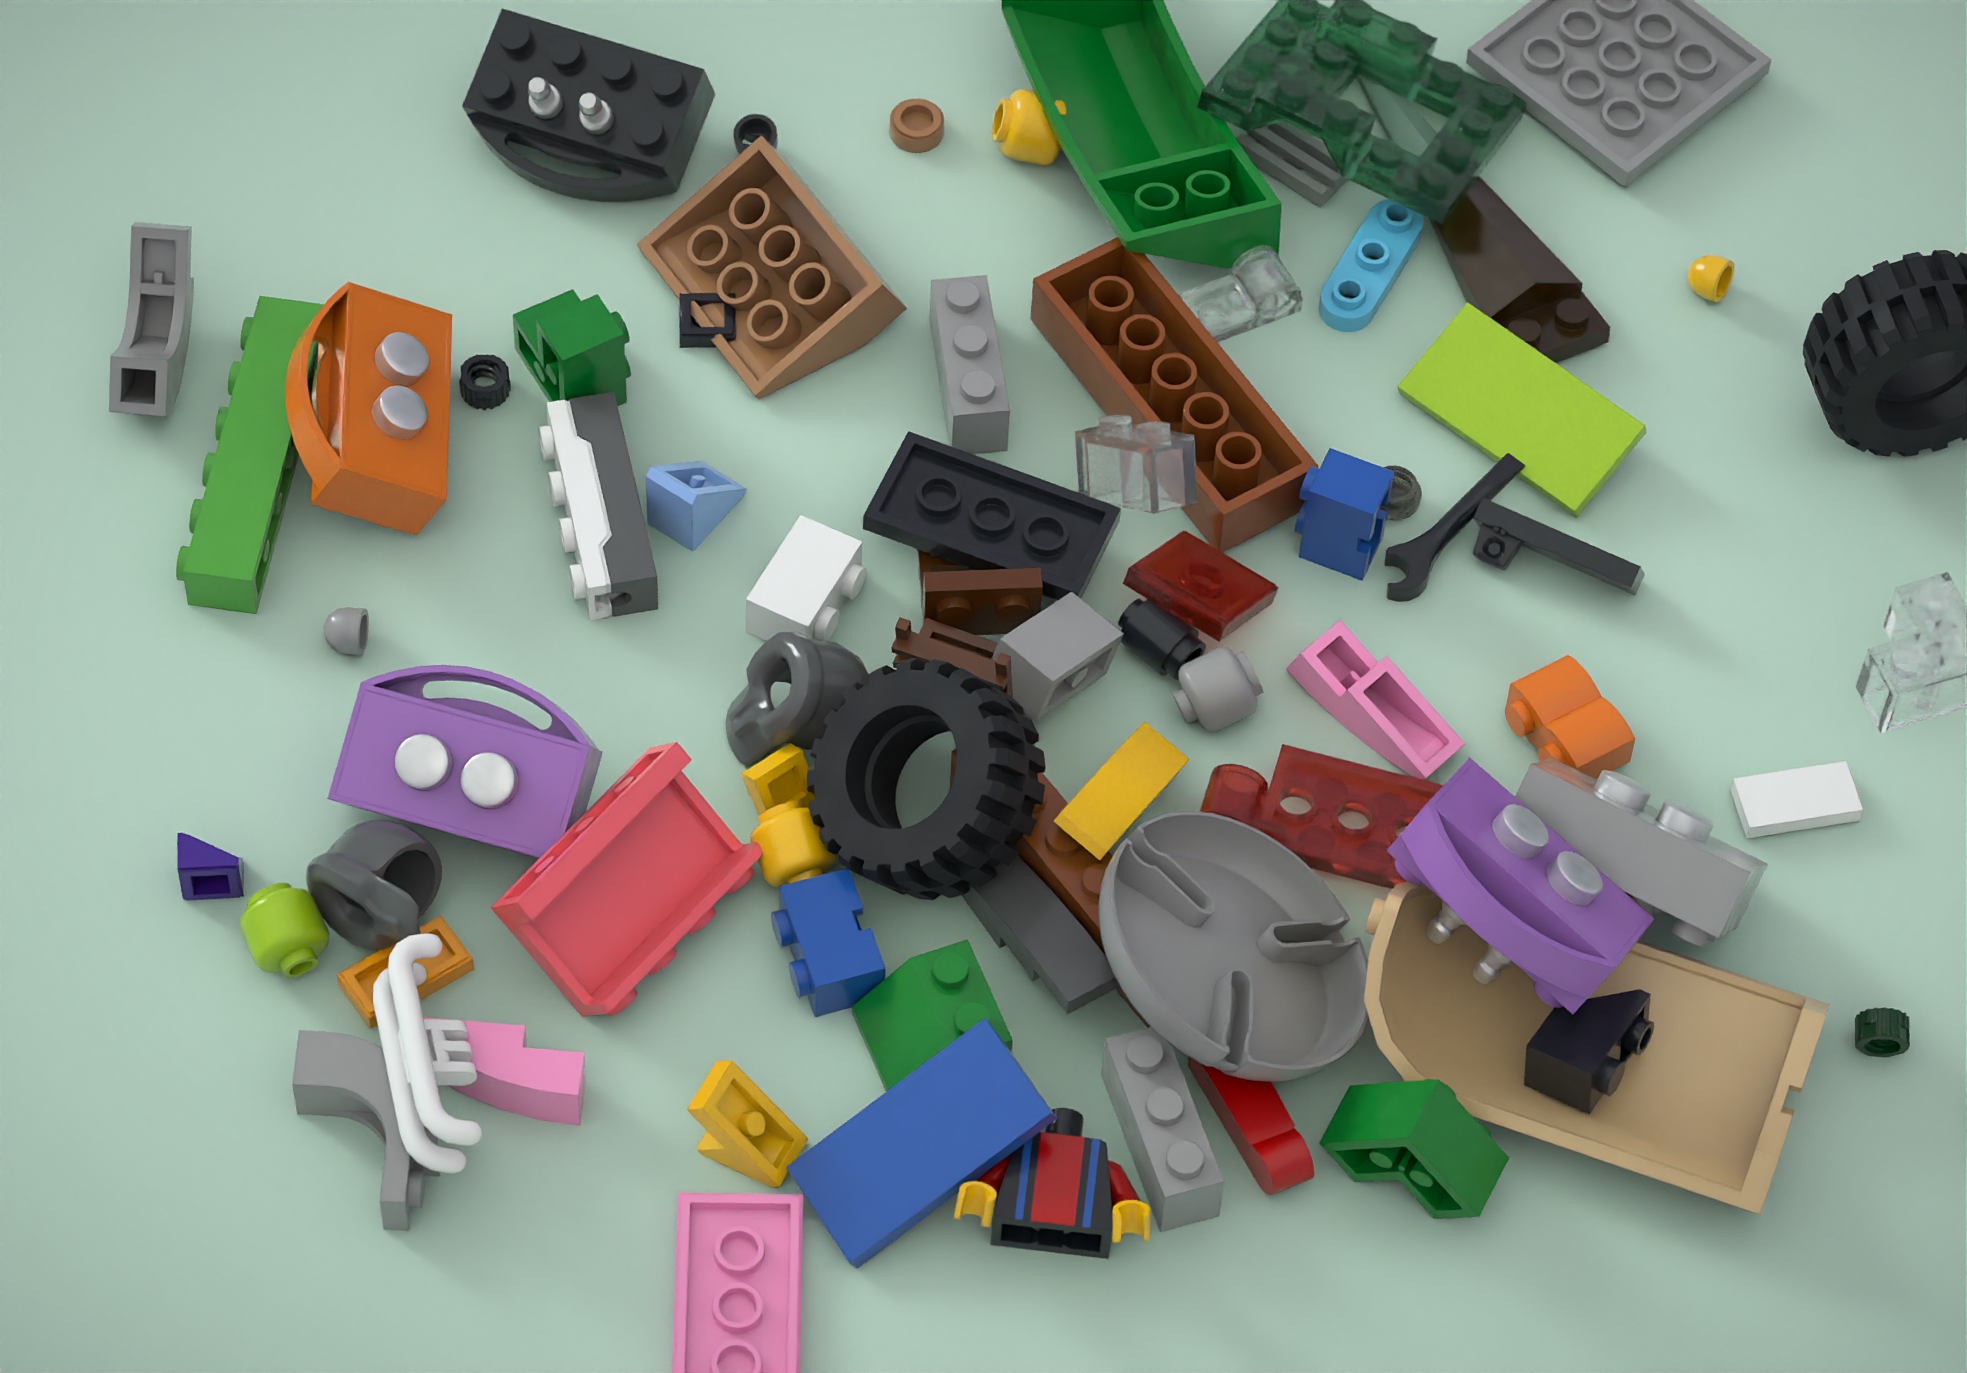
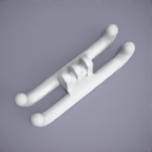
(421, 1056)

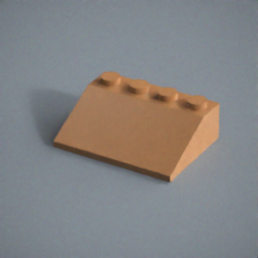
(793, 271)

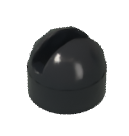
(751, 128)

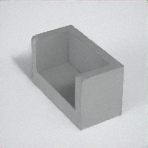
(1058, 654)

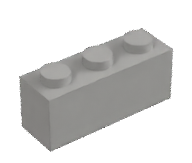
(969, 364)
(1162, 1128)

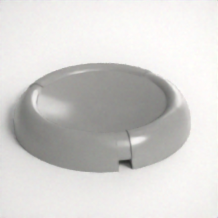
(1232, 947)

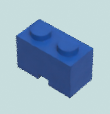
(1342, 513)
(831, 953)

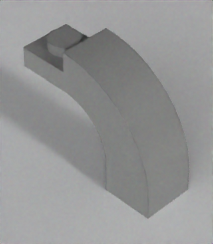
(156, 334)
(350, 1080)

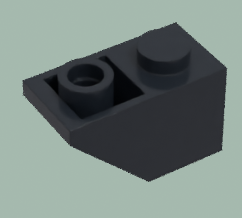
(1586, 1052)

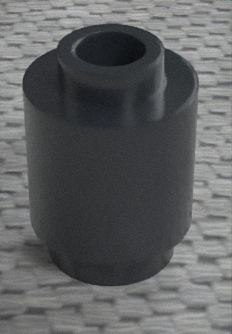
(1159, 637)

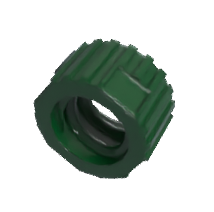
(1882, 1032)

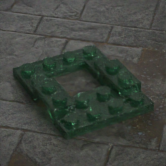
(1307, 58)

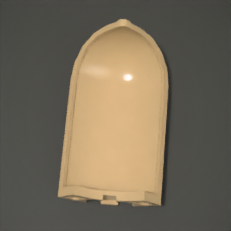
(1688, 1110)

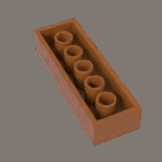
(1156, 362)

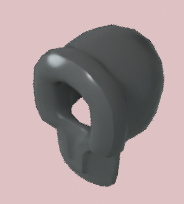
(818, 679)
(375, 883)

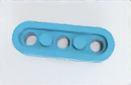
(1369, 279)

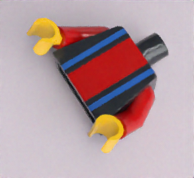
(1057, 1194)

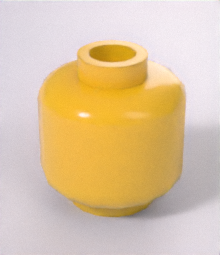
(1024, 129)
(790, 845)

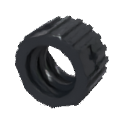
(486, 396)

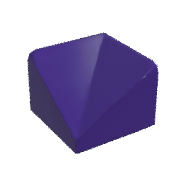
(207, 870)

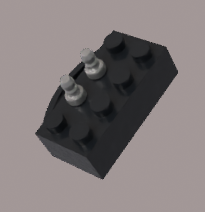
(587, 107)

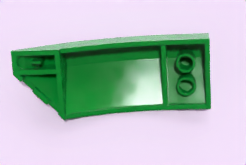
(1133, 129)

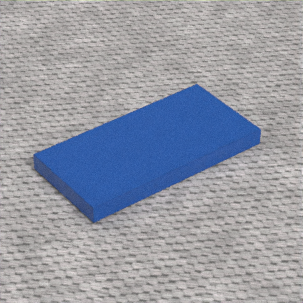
(921, 1143)

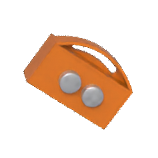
(376, 408)

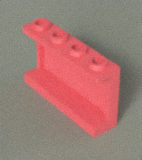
(626, 884)

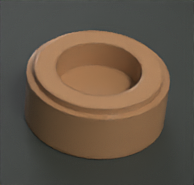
(916, 125)

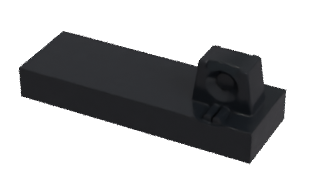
(1505, 531)

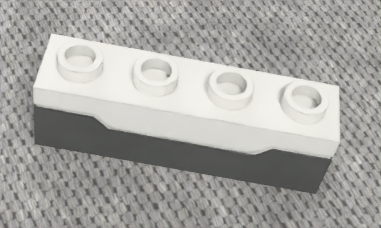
(600, 505)

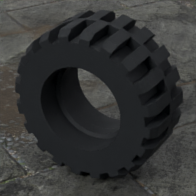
(1894, 355)
(868, 749)

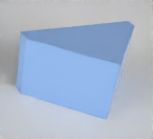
(689, 500)

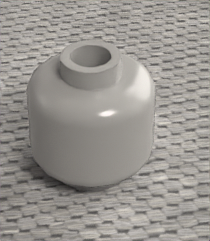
(1217, 689)

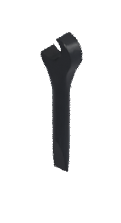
(1420, 554)

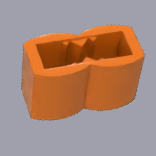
(1569, 719)

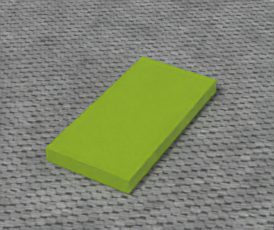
(1522, 404)

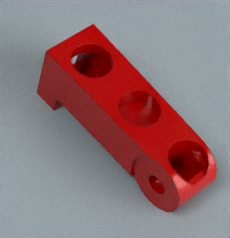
(1257, 1127)

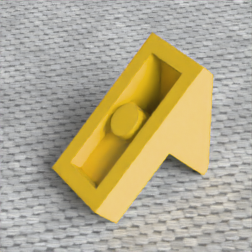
(744, 1126)

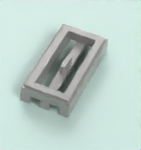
(1299, 153)

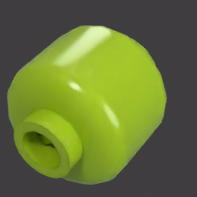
(284, 930)

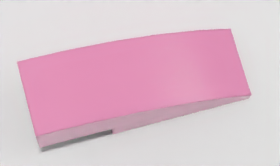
(1375, 702)
(524, 1079)

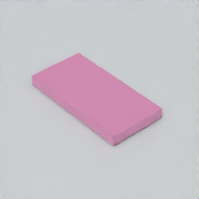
(738, 1283)

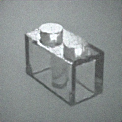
(1136, 464)

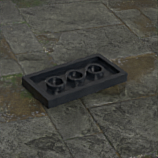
(990, 516)

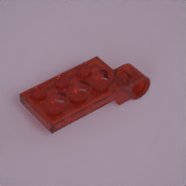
(1330, 789)

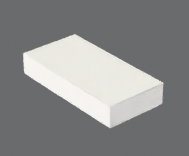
(1796, 799)

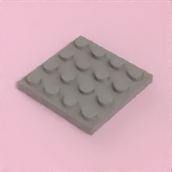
(1619, 73)

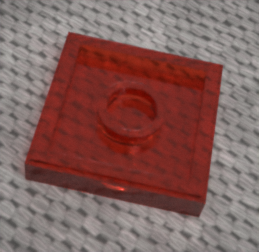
(1201, 585)

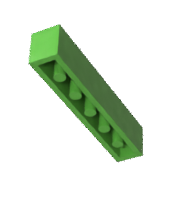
(251, 468)

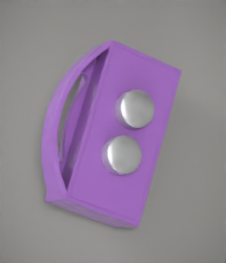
(465, 761)
(1517, 889)

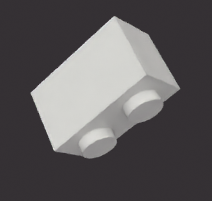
(806, 583)

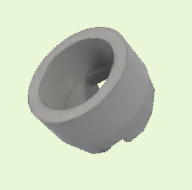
(347, 630)

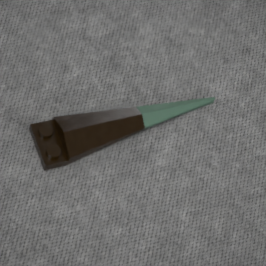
(1498, 257)

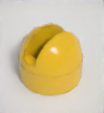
(1711, 277)

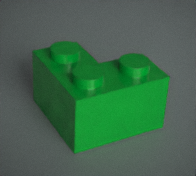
(573, 347)
(1421, 1139)

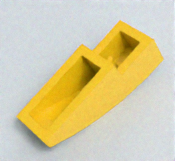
(1121, 790)

